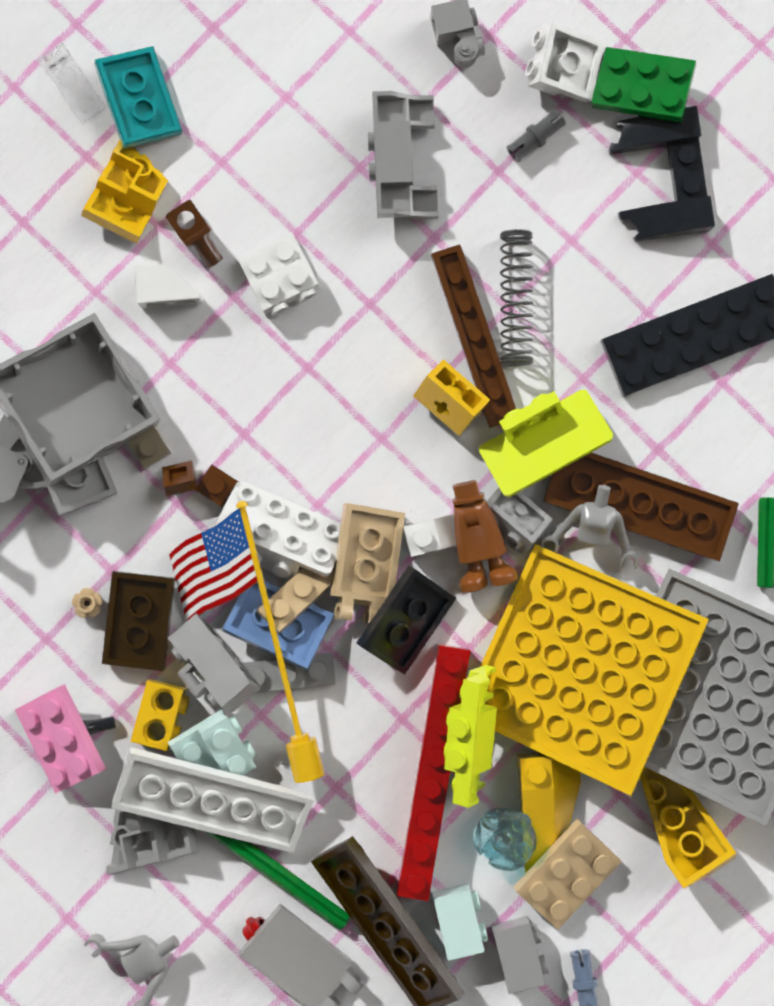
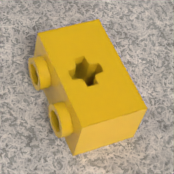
(451, 397)

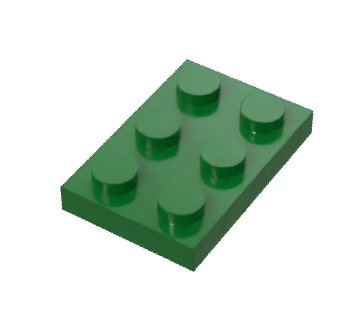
(643, 84)

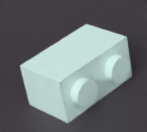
(458, 921)

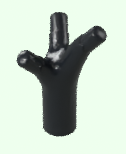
(98, 725)

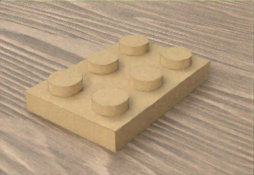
(567, 874)

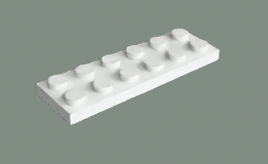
(211, 800)

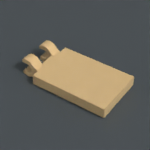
(366, 559)

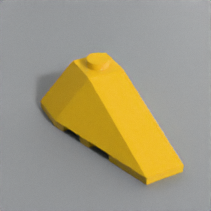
(685, 830)

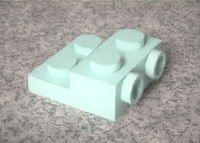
(215, 745)

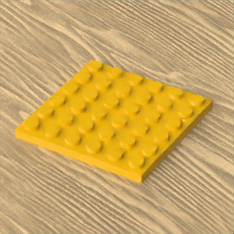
(588, 667)

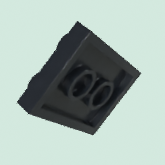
(406, 620)

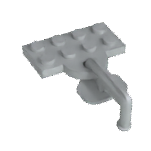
(68, 495)

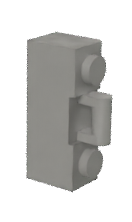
(207, 653)

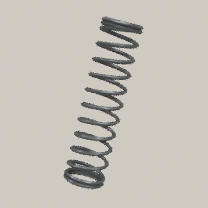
(525, 239)

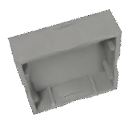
(73, 400)

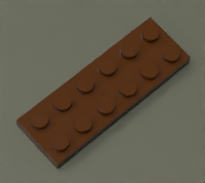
(648, 504)

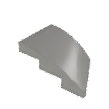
(147, 841)

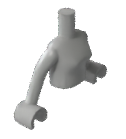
(596, 525)
(142, 961)

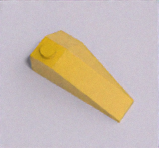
(548, 797)

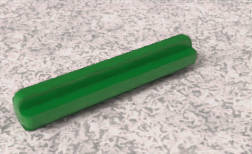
(765, 556)

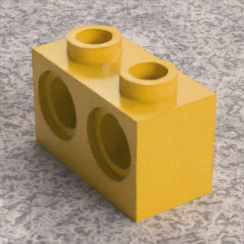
(151, 711)

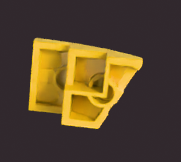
(125, 194)

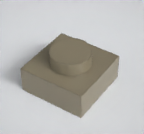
(149, 448)

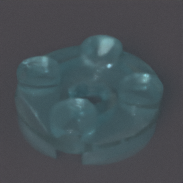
(516, 827)

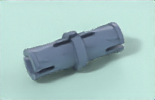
(584, 980)

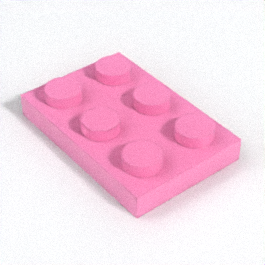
(60, 739)

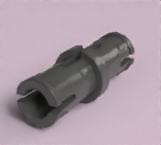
(536, 135)

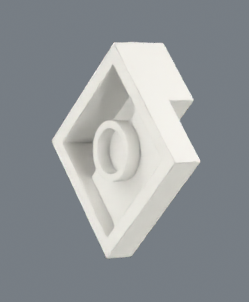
(564, 62)
(279, 274)

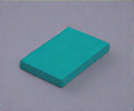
(138, 97)

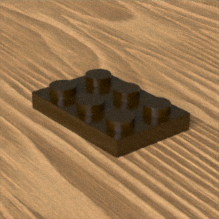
(138, 620)

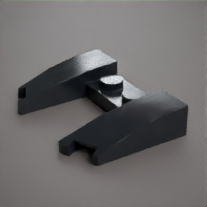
(692, 206)

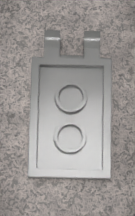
(299, 960)

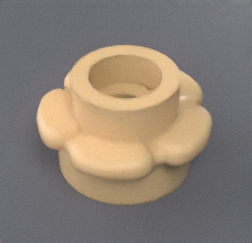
(95, 603)

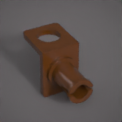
(196, 235)

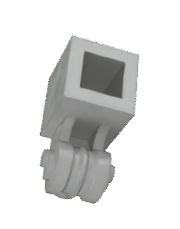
(456, 23)

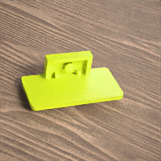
(544, 439)

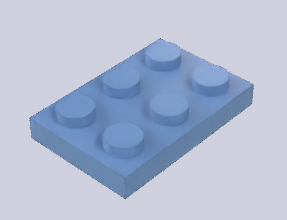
(297, 642)

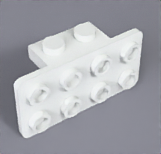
(286, 532)

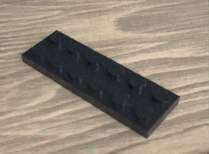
(692, 336)

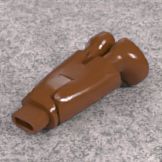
(478, 539)

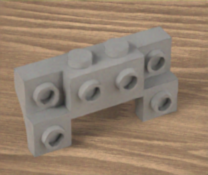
(393, 120)

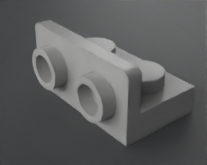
(518, 519)

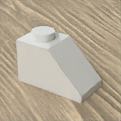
(162, 287)
(430, 535)

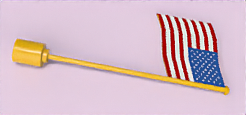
(220, 568)

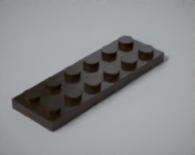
(387, 925)

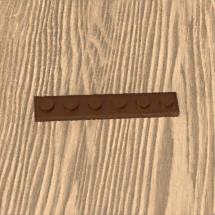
(473, 332)

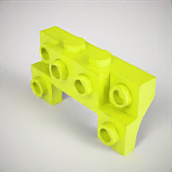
(470, 736)

